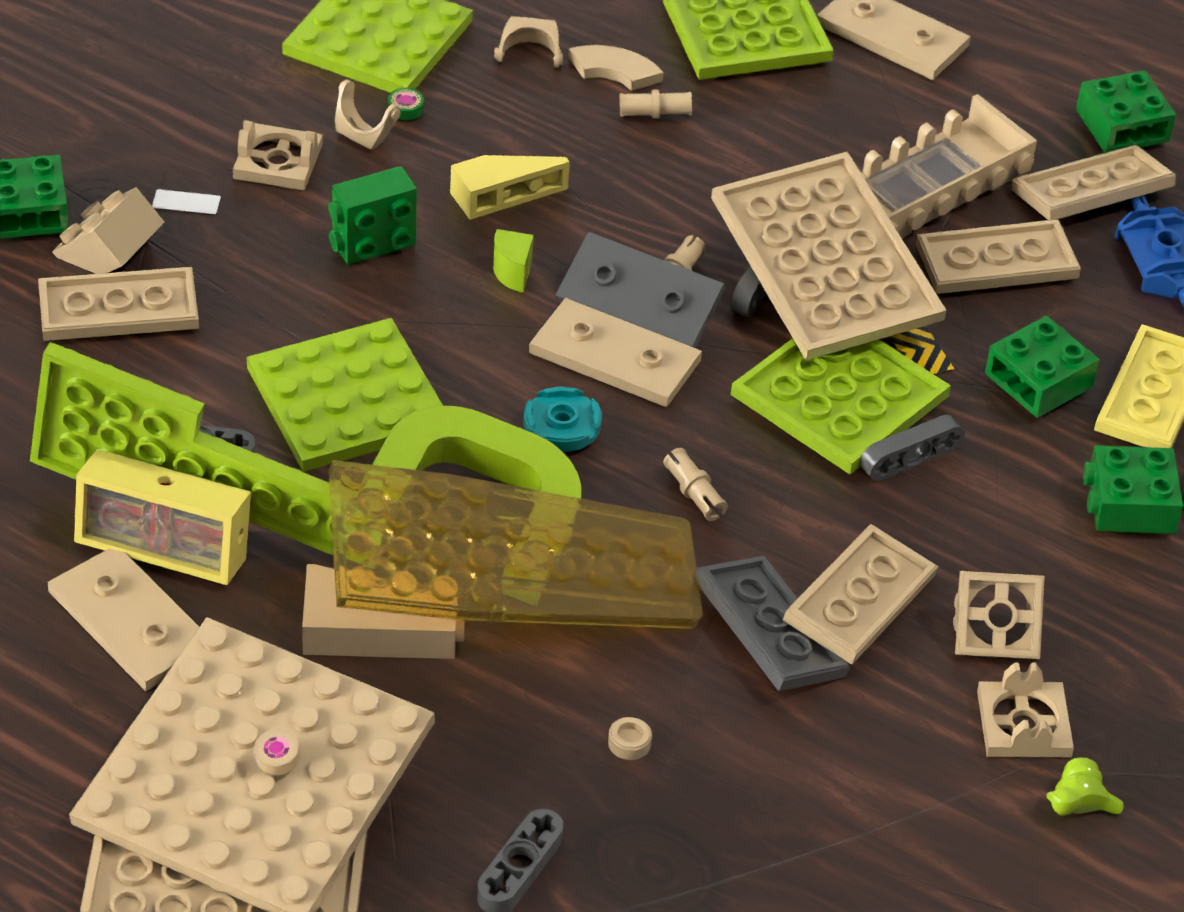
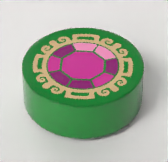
(409, 101)

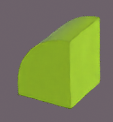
(512, 258)

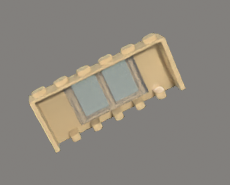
(948, 166)

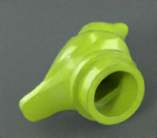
(1082, 790)

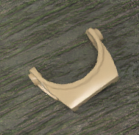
(530, 30)
(352, 125)

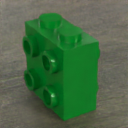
(1125, 111)
(32, 197)
(373, 215)
(1042, 366)
(1133, 489)

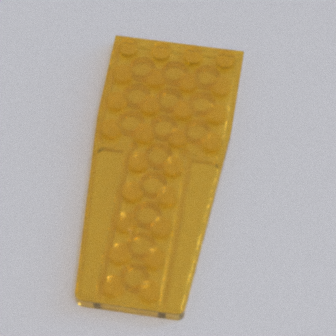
(504, 552)

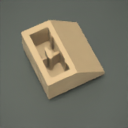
(109, 232)

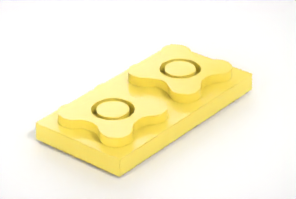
(1148, 392)

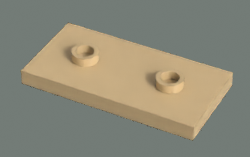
(896, 33)
(1093, 182)
(997, 256)
(118, 303)
(615, 352)
(860, 594)
(126, 614)

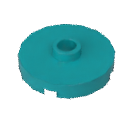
(563, 417)

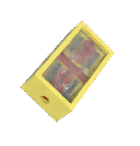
(162, 516)

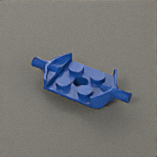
(1158, 263)

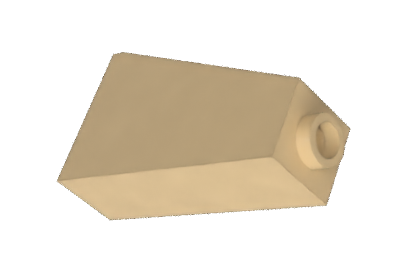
(369, 633)

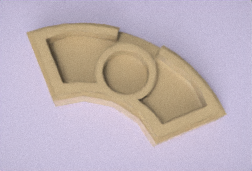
(615, 64)

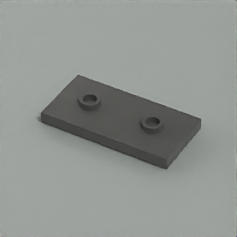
(641, 289)
(753, 604)

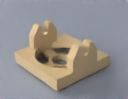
(276, 174)
(969, 644)
(1025, 741)

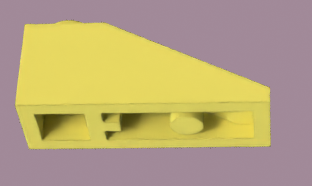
(502, 182)

